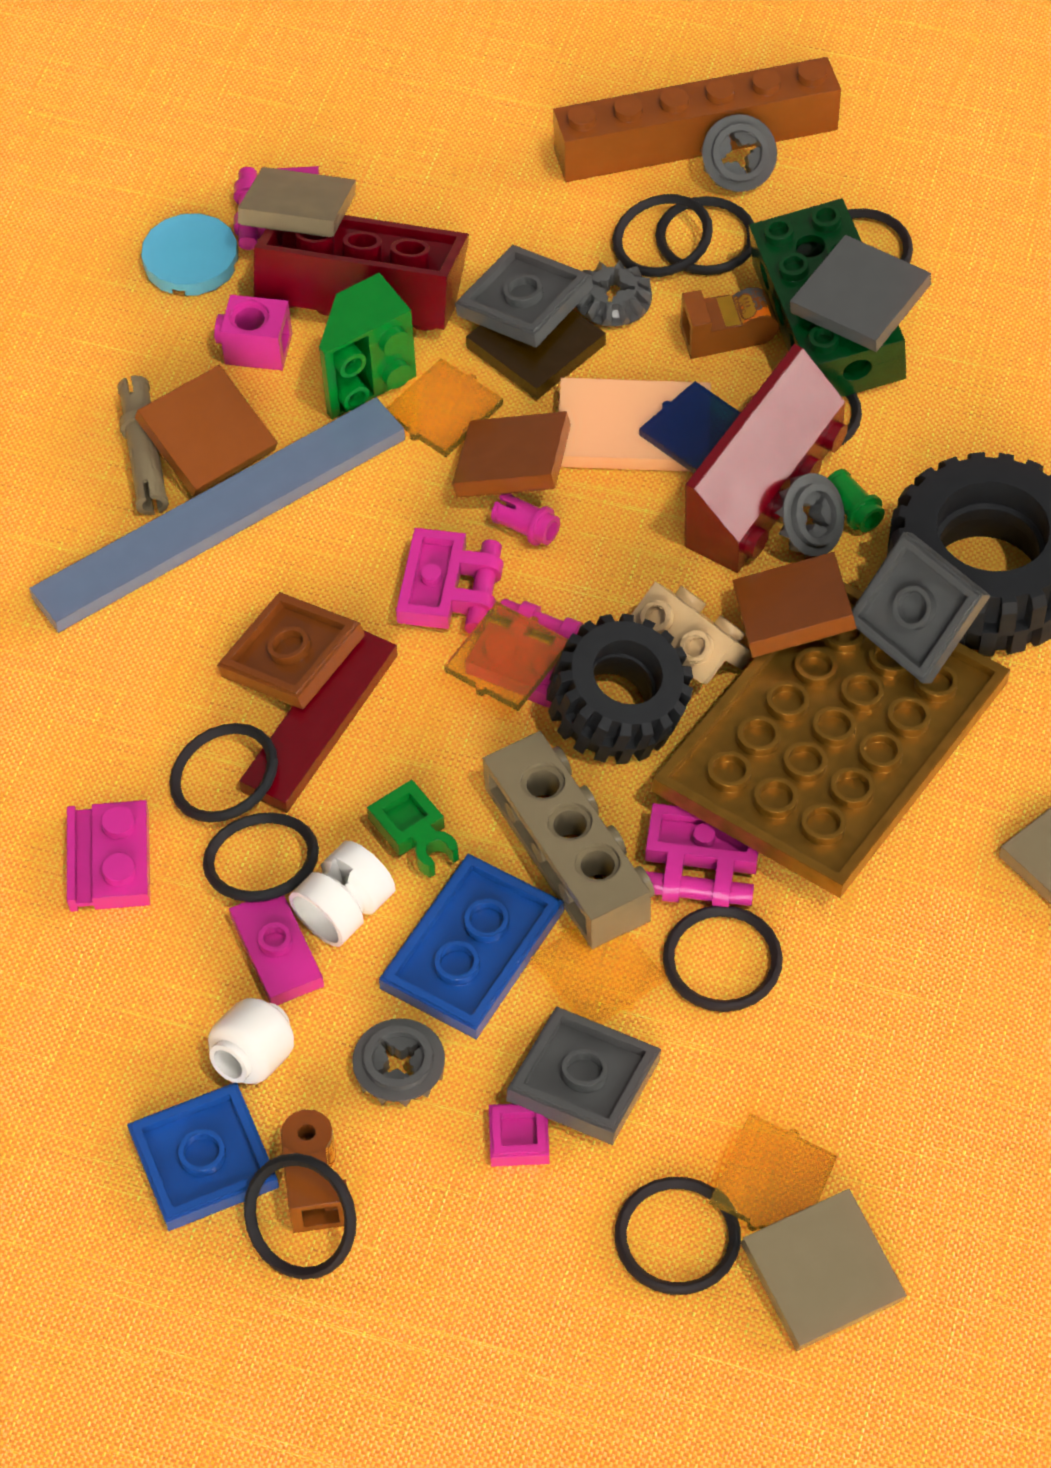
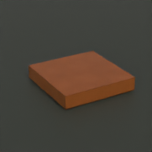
(206, 430)
(512, 454)
(794, 604)
(291, 650)

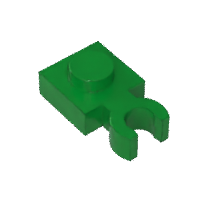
(412, 821)

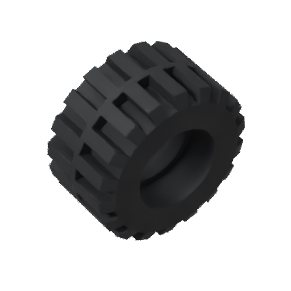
(636, 655)

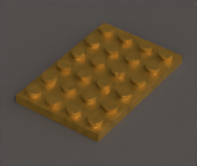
(826, 750)

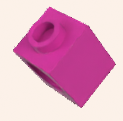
(254, 332)

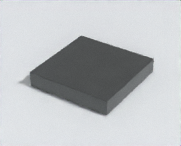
(860, 293)
(524, 295)
(918, 607)
(584, 1075)

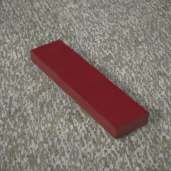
(311, 733)

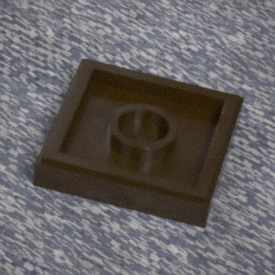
(540, 367)

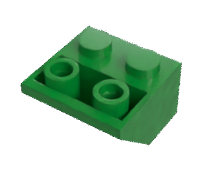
(366, 345)

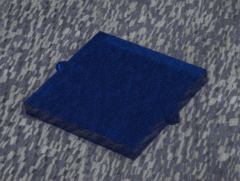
(690, 425)

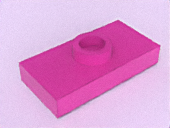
(276, 949)

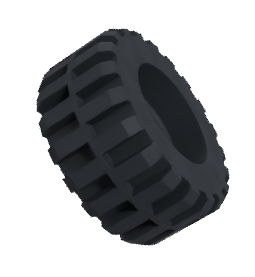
(994, 501)

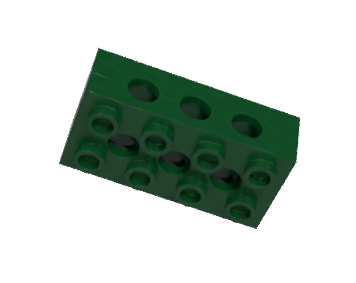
(784, 258)

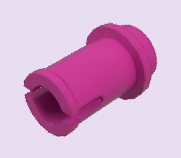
(536, 523)

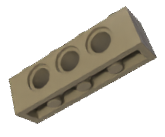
(596, 906)

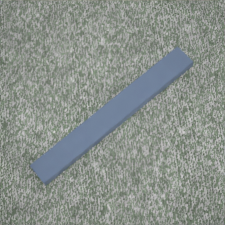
(216, 514)

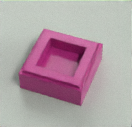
(517, 1136)

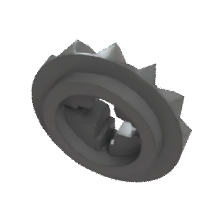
(744, 131)
(629, 303)
(825, 510)
(400, 1039)

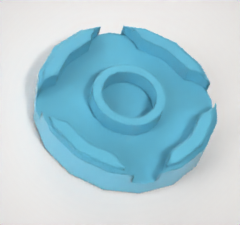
(189, 254)

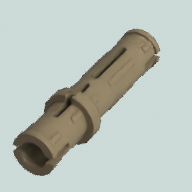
(142, 452)

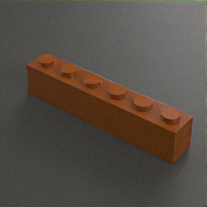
(674, 120)

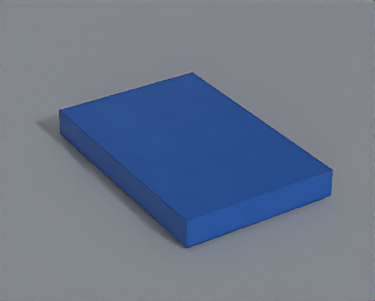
(471, 946)

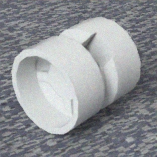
(337, 898)

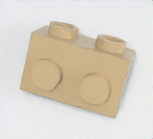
(704, 641)

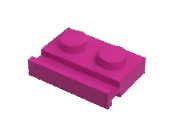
(108, 855)

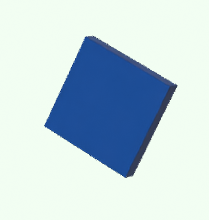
(200, 1155)

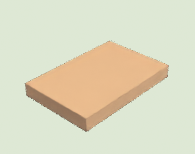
(607, 422)

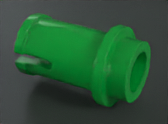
(861, 509)

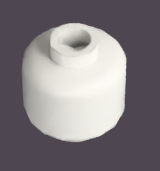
(250, 1041)

